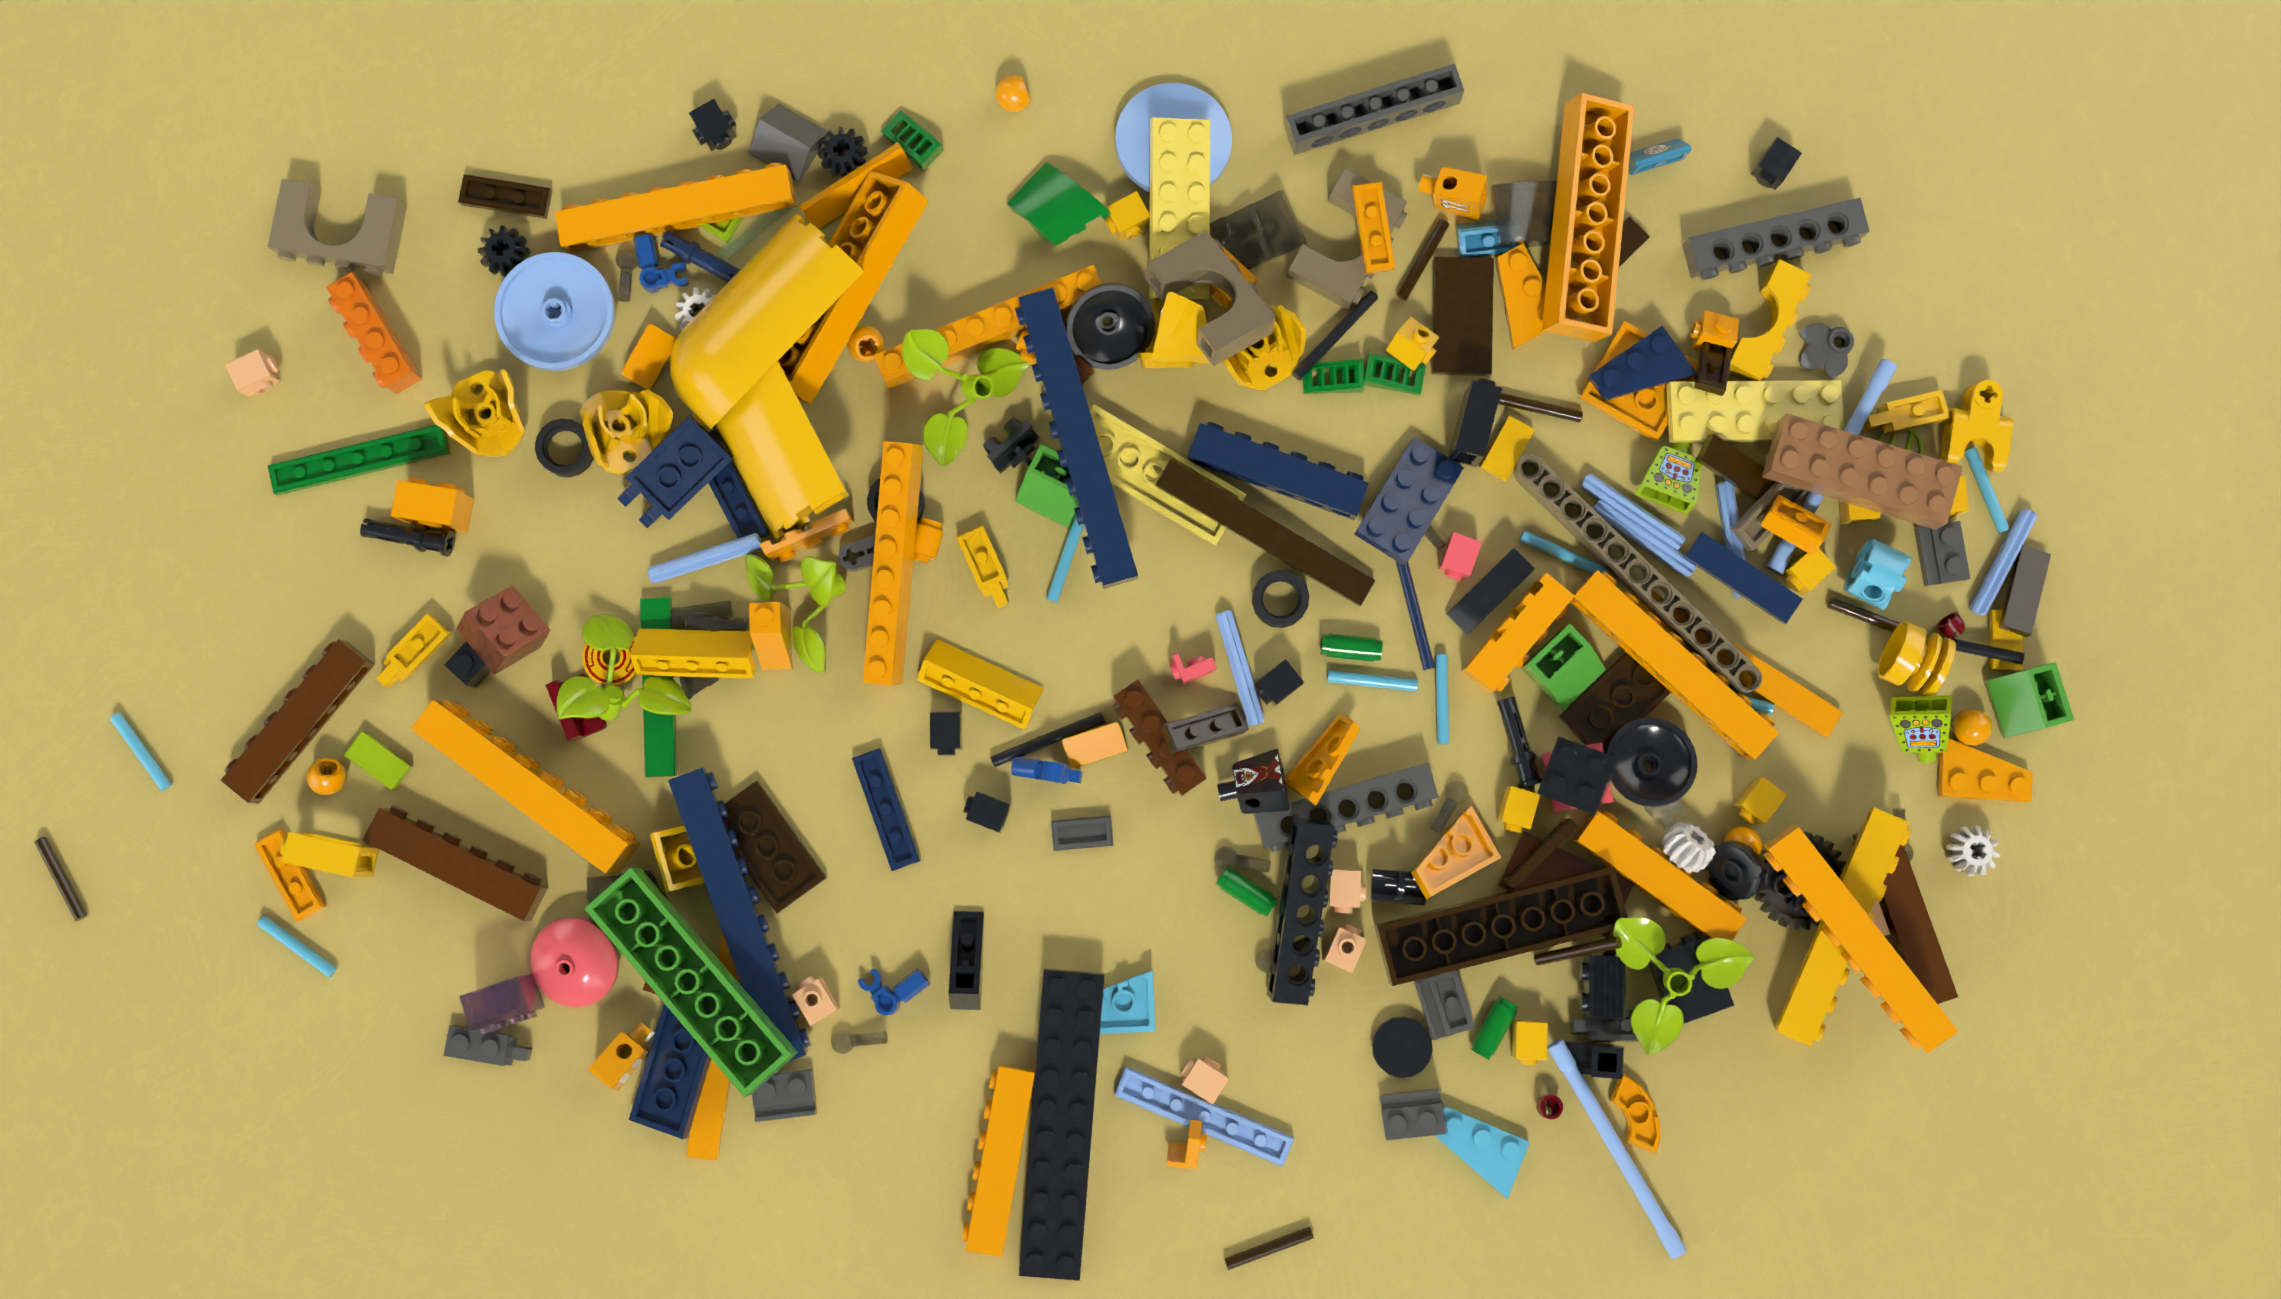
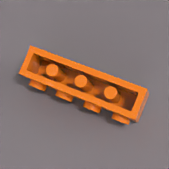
(373, 333)

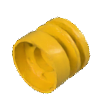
(1916, 659)

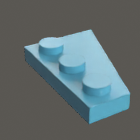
(1129, 1006)
(1485, 1149)

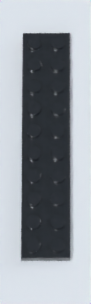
(1061, 1124)

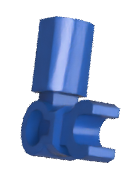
(650, 277)
(1045, 771)
(888, 1002)

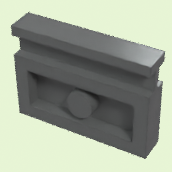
(1942, 554)
(1444, 1005)
(785, 1096)
(1413, 1114)

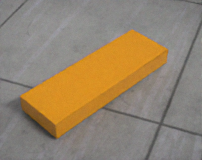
(1373, 227)
(290, 879)

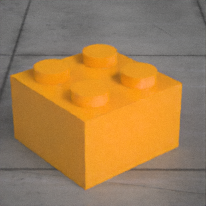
(432, 506)

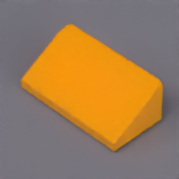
(649, 357)
(1796, 524)
(1094, 745)

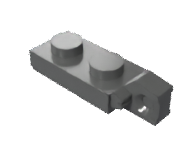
(1605, 1030)
(486, 1048)

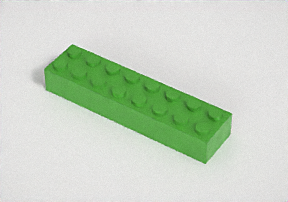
(691, 981)

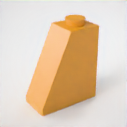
(771, 634)

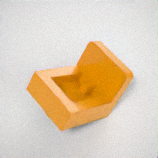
(1714, 329)
(1186, 1155)

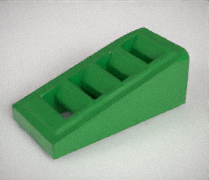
(928, 156)
(1377, 359)
(1345, 387)

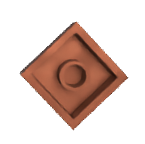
(503, 629)

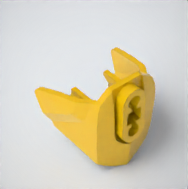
(1175, 334)
(1279, 352)
(465, 414)
(640, 417)

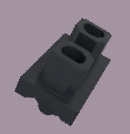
(1014, 448)
(1395, 887)

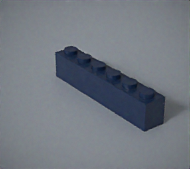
(1277, 470)

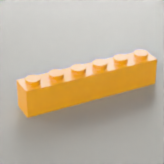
(1658, 878)
(1000, 1160)

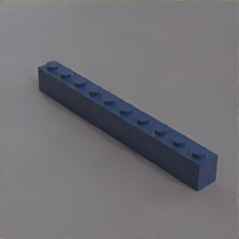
(1077, 438)
(736, 902)

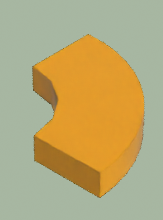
(1639, 1113)

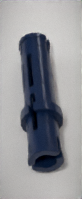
(694, 254)

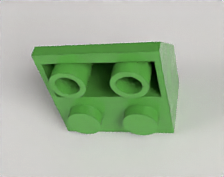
(1046, 489)
(1564, 666)
(2029, 700)

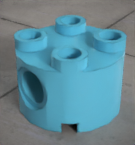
(1877, 573)

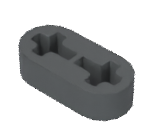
(858, 547)

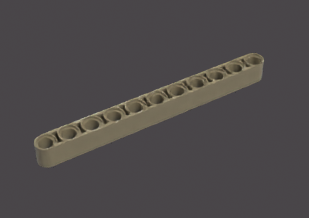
(1651, 577)

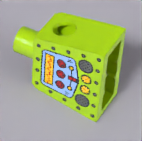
(1672, 478)
(1922, 724)

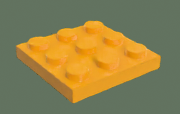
(1642, 410)

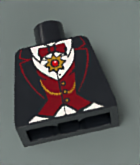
(1257, 784)

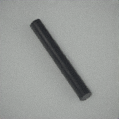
(1988, 651)

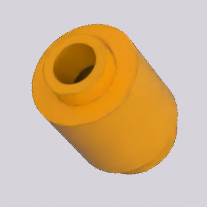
(928, 540)

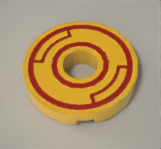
(597, 667)

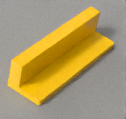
(693, 653)
(980, 684)

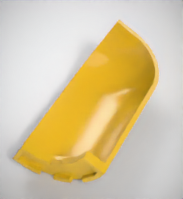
(757, 318)
(780, 455)

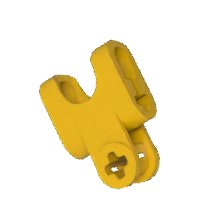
(1979, 423)

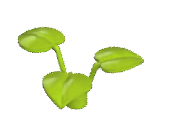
(1000, 372)
(823, 585)
(584, 700)
(1720, 965)

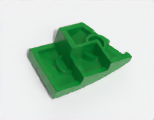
(1056, 205)

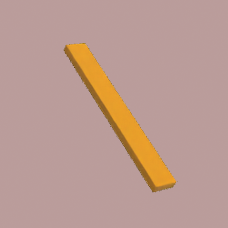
(1775, 686)
(711, 1108)

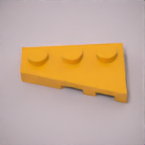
(1522, 293)
(793, 541)
(1322, 759)
(1977, 775)
(1456, 855)

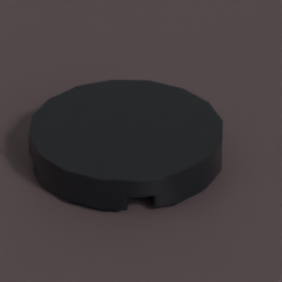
(1736, 870)
(1402, 1047)

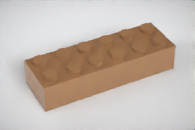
(1862, 471)

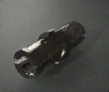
(713, 621)

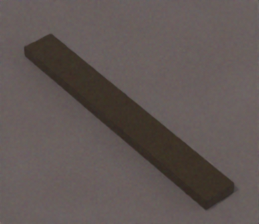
(1264, 533)

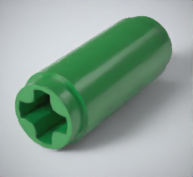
(1351, 647)
(1246, 891)
(1494, 1028)

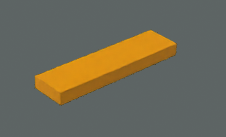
(838, 197)

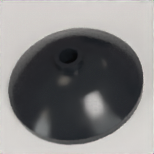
(1111, 343)
(1668, 753)

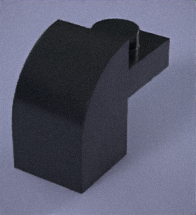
(1598, 1059)

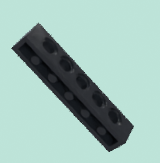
(1303, 834)

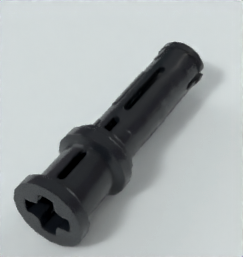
(421, 538)
(1522, 756)

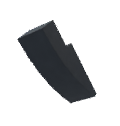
(1490, 591)

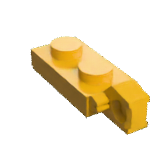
(1909, 413)
(984, 564)
(413, 650)

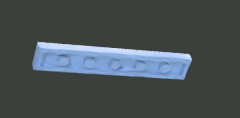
(1215, 1119)

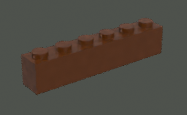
(297, 721)
(454, 863)
(1913, 931)

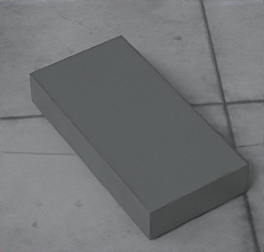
(1082, 833)

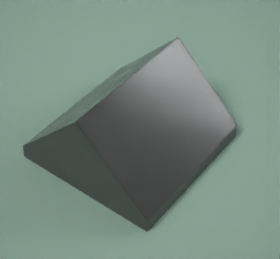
(787, 140)

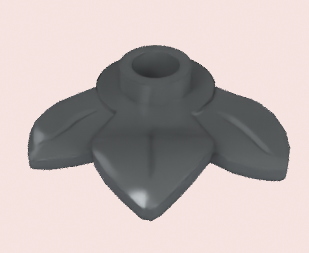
(1822, 351)

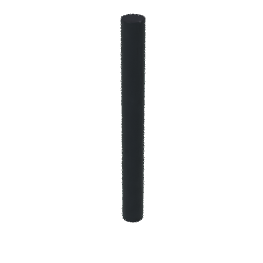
(1333, 337)
(1047, 739)

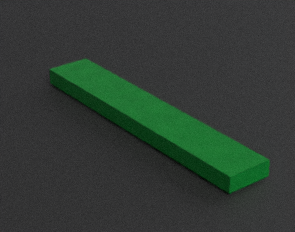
(358, 459)
(658, 728)

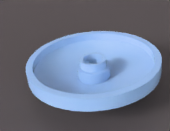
(1169, 101)
(554, 311)

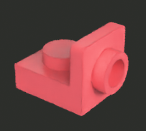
(1197, 668)

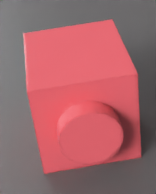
(1459, 557)

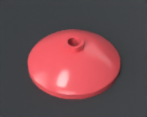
(587, 952)

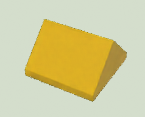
(676, 859)

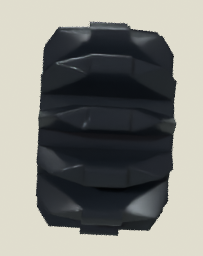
(833, 147)
(496, 245)

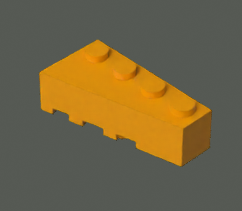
(1518, 633)

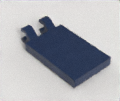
(676, 470)

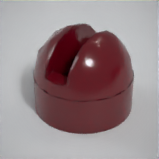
(1951, 624)
(1554, 1106)

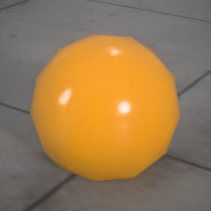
(1012, 94)
(865, 343)
(1972, 727)
(326, 776)
(1747, 836)

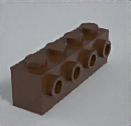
(1146, 719)

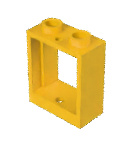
(329, 854)

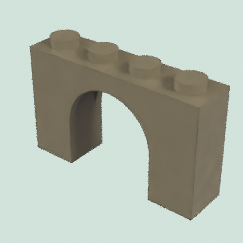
(371, 249)
(1204, 262)
(1334, 279)

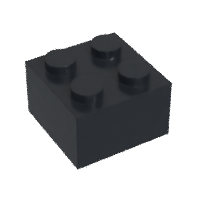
(1578, 775)

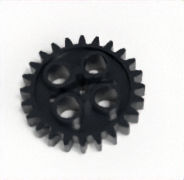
(1774, 900)

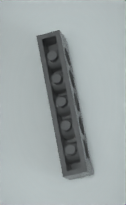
(1374, 109)
(1846, 215)
(1417, 778)

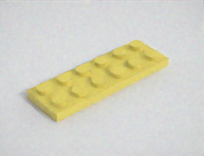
(1179, 188)
(1749, 409)
(1137, 463)

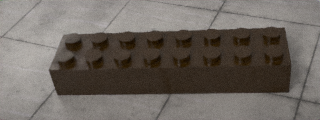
(1500, 925)

